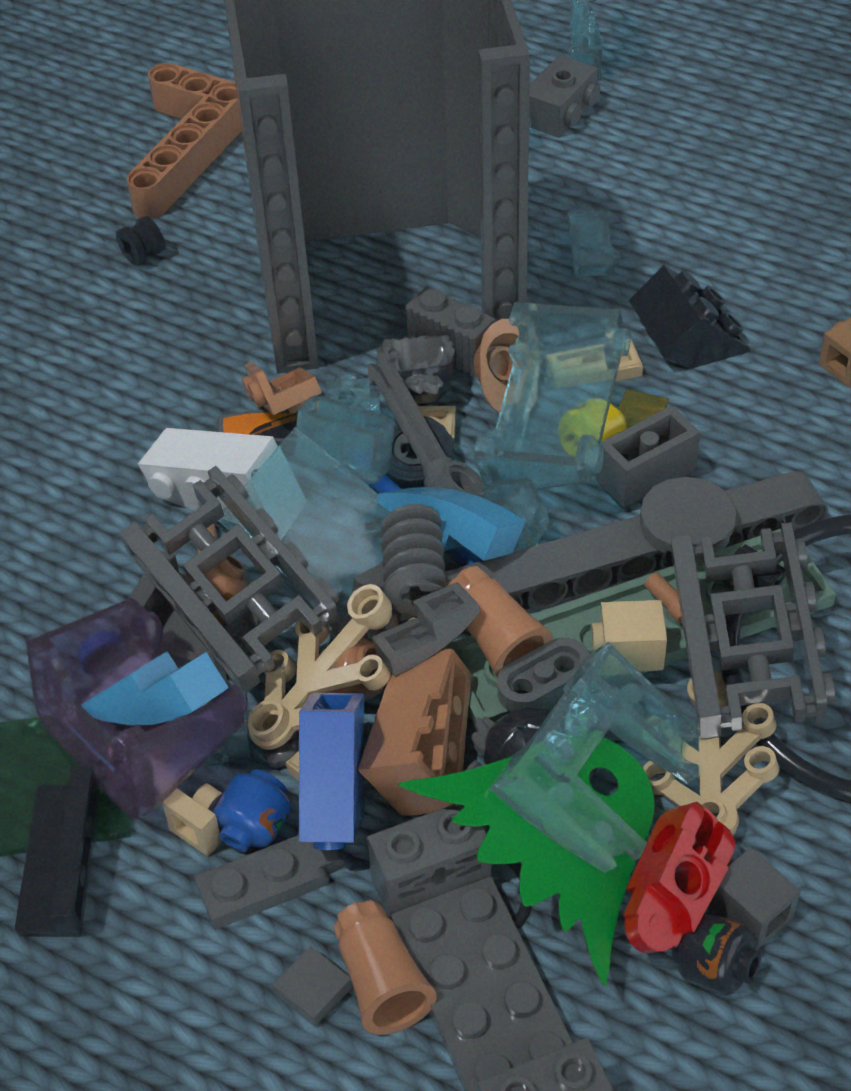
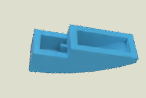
(465, 519)
(158, 692)

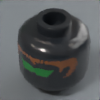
(718, 955)

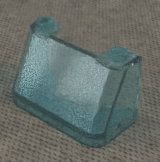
(555, 396)

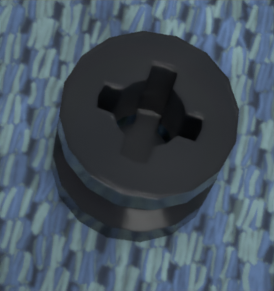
(140, 240)

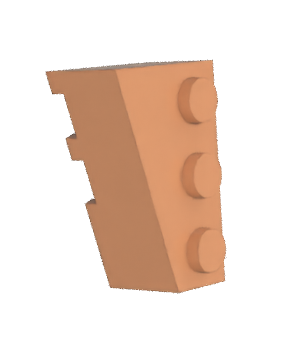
(419, 731)

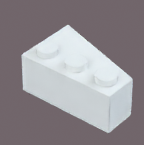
(185, 456)

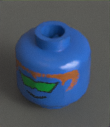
(252, 810)

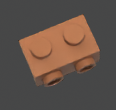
(282, 393)

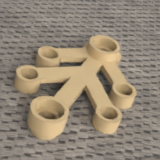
(277, 717)
(717, 761)

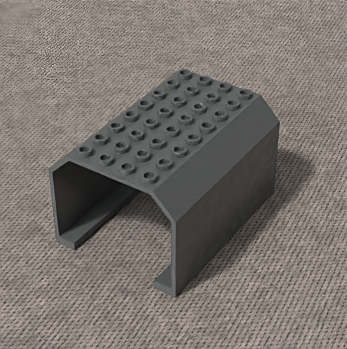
(376, 126)

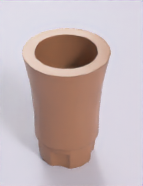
(502, 626)
(384, 976)

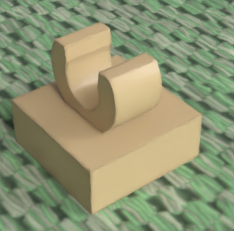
(194, 818)

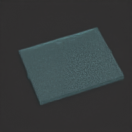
(318, 510)

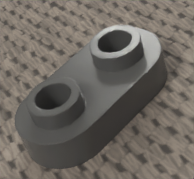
(539, 675)

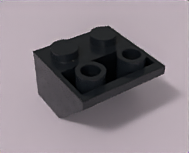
(687, 319)

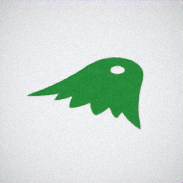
(546, 866)

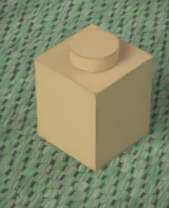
(634, 631)

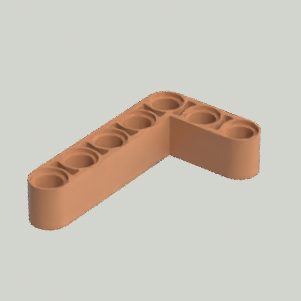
(206, 128)

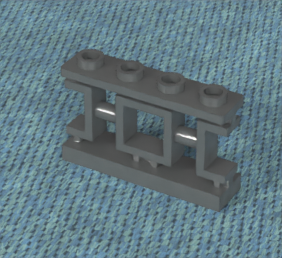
(200, 598)
(710, 634)

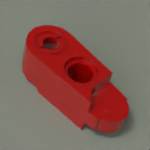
(676, 877)

